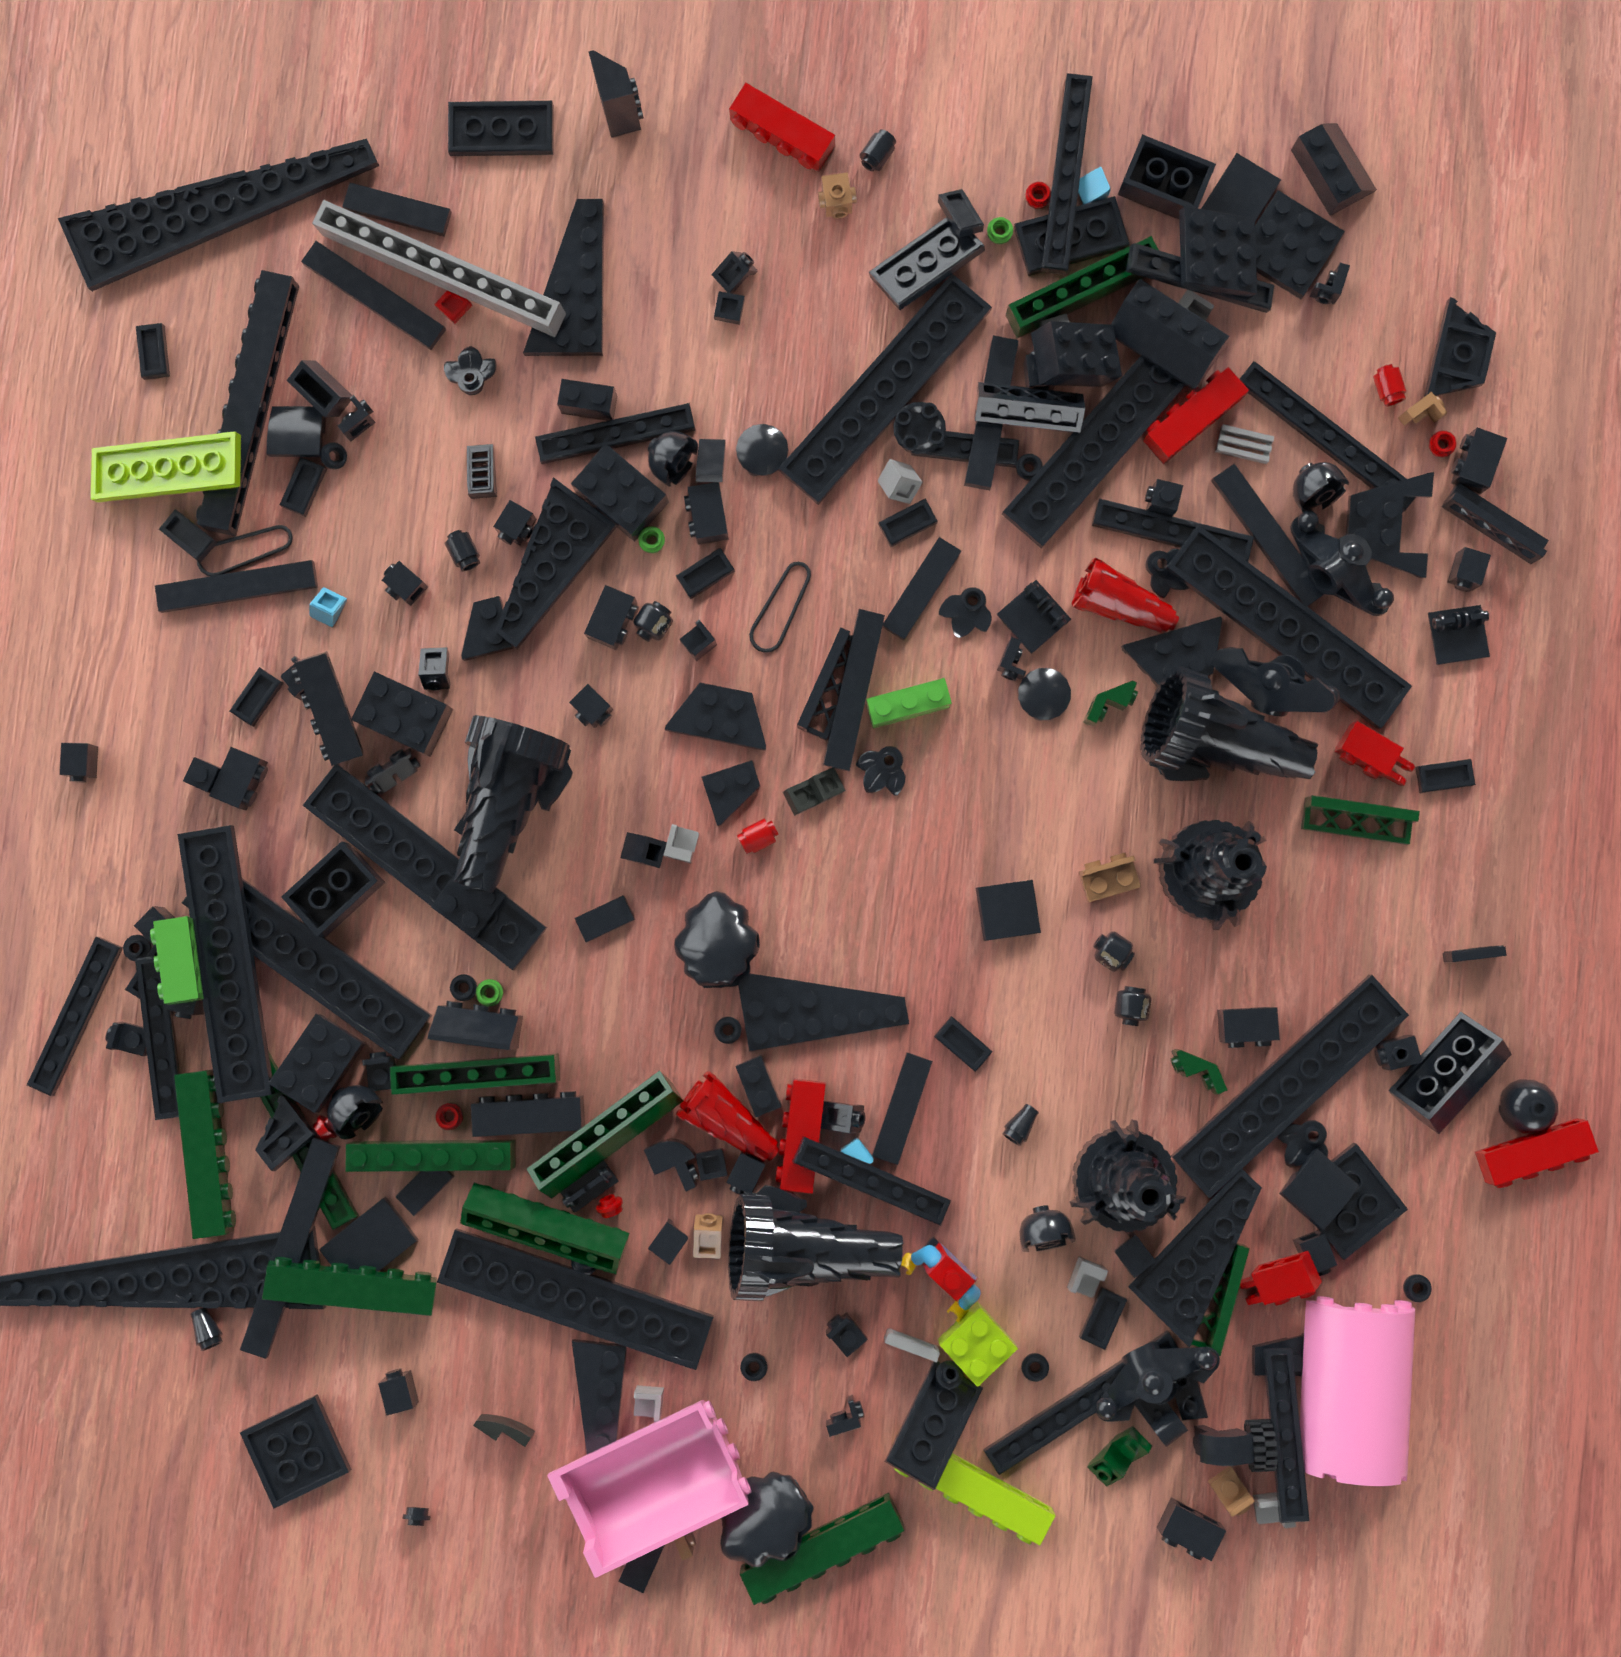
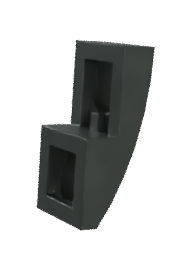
(814, 791)
(494, 1425)

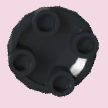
(919, 428)
(762, 449)
(1044, 694)

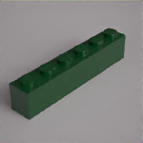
(1073, 291)
(475, 1074)
(604, 1135)
(204, 1155)
(430, 1155)
(544, 1228)
(349, 1287)
(824, 1548)

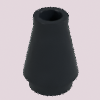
(1020, 1125)
(205, 1330)

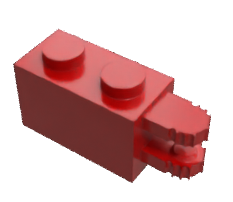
(1372, 753)
(1283, 1280)

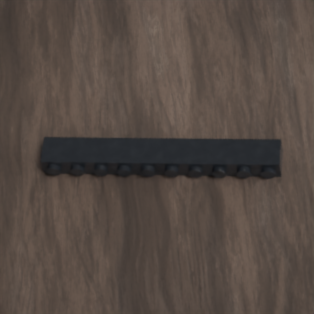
(251, 393)

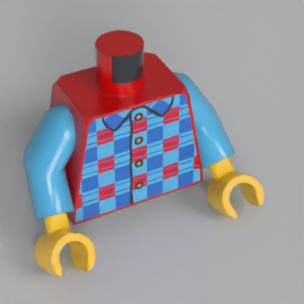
(948, 1274)

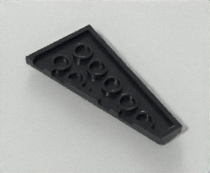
(578, 286)
(557, 551)
(799, 1011)
(1192, 1264)

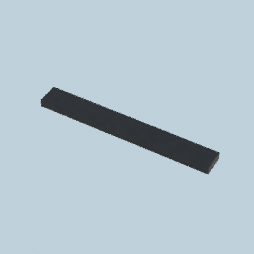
(1066, 174)
(1320, 429)
(292, 1241)
(1058, 1417)

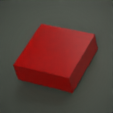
(453, 306)

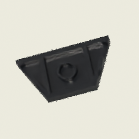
(1460, 352)
(1184, 647)
(719, 716)

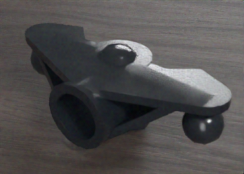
(1339, 565)
(1275, 685)
(1153, 1376)

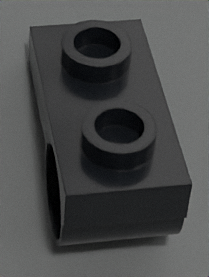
(1162, 1421)

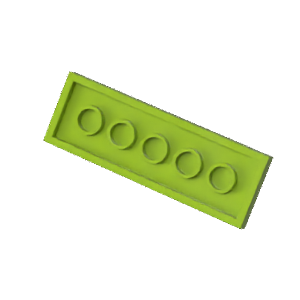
(166, 467)

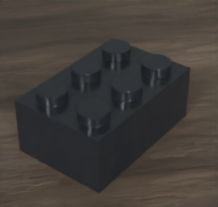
(1165, 177)
(1076, 354)
(620, 492)
(402, 714)
(333, 889)
(317, 1063)

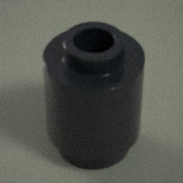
(878, 150)
(462, 550)

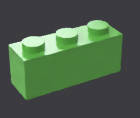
(908, 703)
(177, 960)

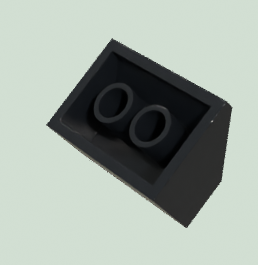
(617, 95)
(1332, 167)
(476, 1026)

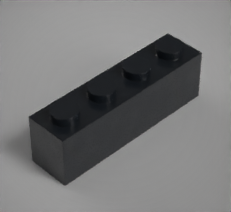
(328, 707)
(527, 1115)

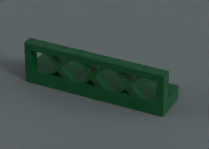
(1363, 810)
(1225, 1302)

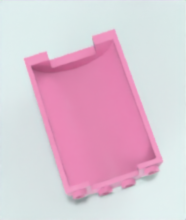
(1357, 1391)
(652, 1486)

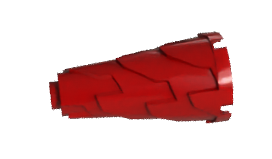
(1119, 597)
(726, 1118)

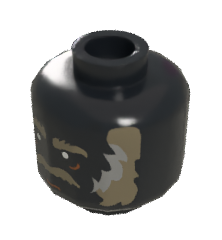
(653, 621)
(1113, 951)
(1132, 1005)

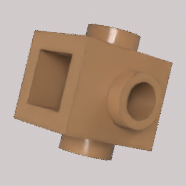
(837, 195)

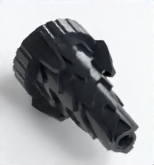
(1198, 728)
(507, 775)
(1202, 873)
(1115, 1173)
(781, 1248)

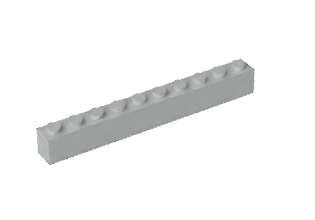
(439, 268)

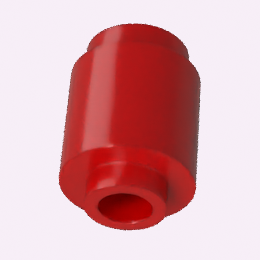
(1390, 385)
(758, 836)

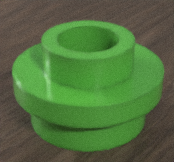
(1002, 223)
(648, 532)
(481, 992)

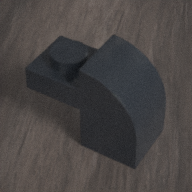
(675, 1154)
(1224, 1446)

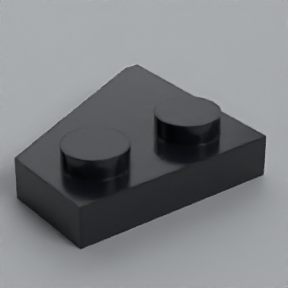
(730, 789)

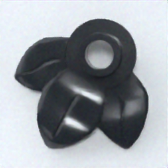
(470, 367)
(1160, 578)
(964, 615)
(880, 773)
(1299, 1144)

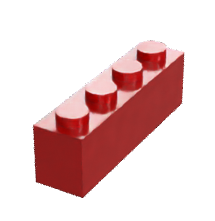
(781, 127)
(1195, 415)
(800, 1121)
(1537, 1152)

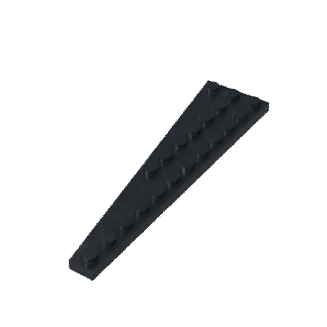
(152, 229)
(180, 1277)

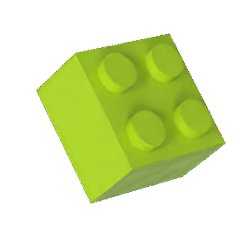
(977, 1344)

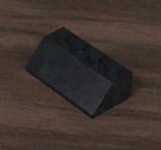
(1168, 334)
(1450, 1072)

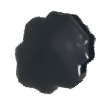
(717, 942)
(769, 1524)

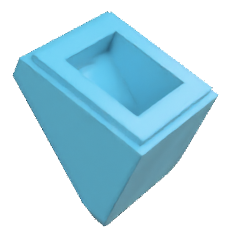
(1093, 186)
(327, 606)
(857, 1150)

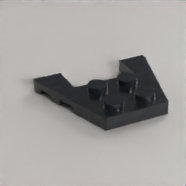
(1378, 520)

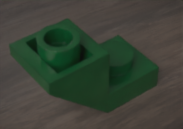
(1117, 697)
(1190, 1064)
(1116, 1457)

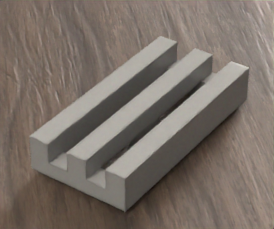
(1225, 429)
(912, 1344)

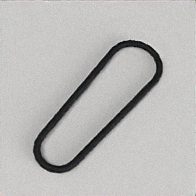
(253, 559)
(769, 601)

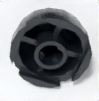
(670, 456)
(1318, 485)
(1528, 1106)
(353, 1109)
(1045, 1229)

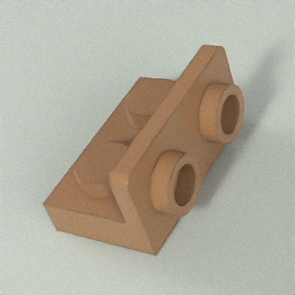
(1110, 878)

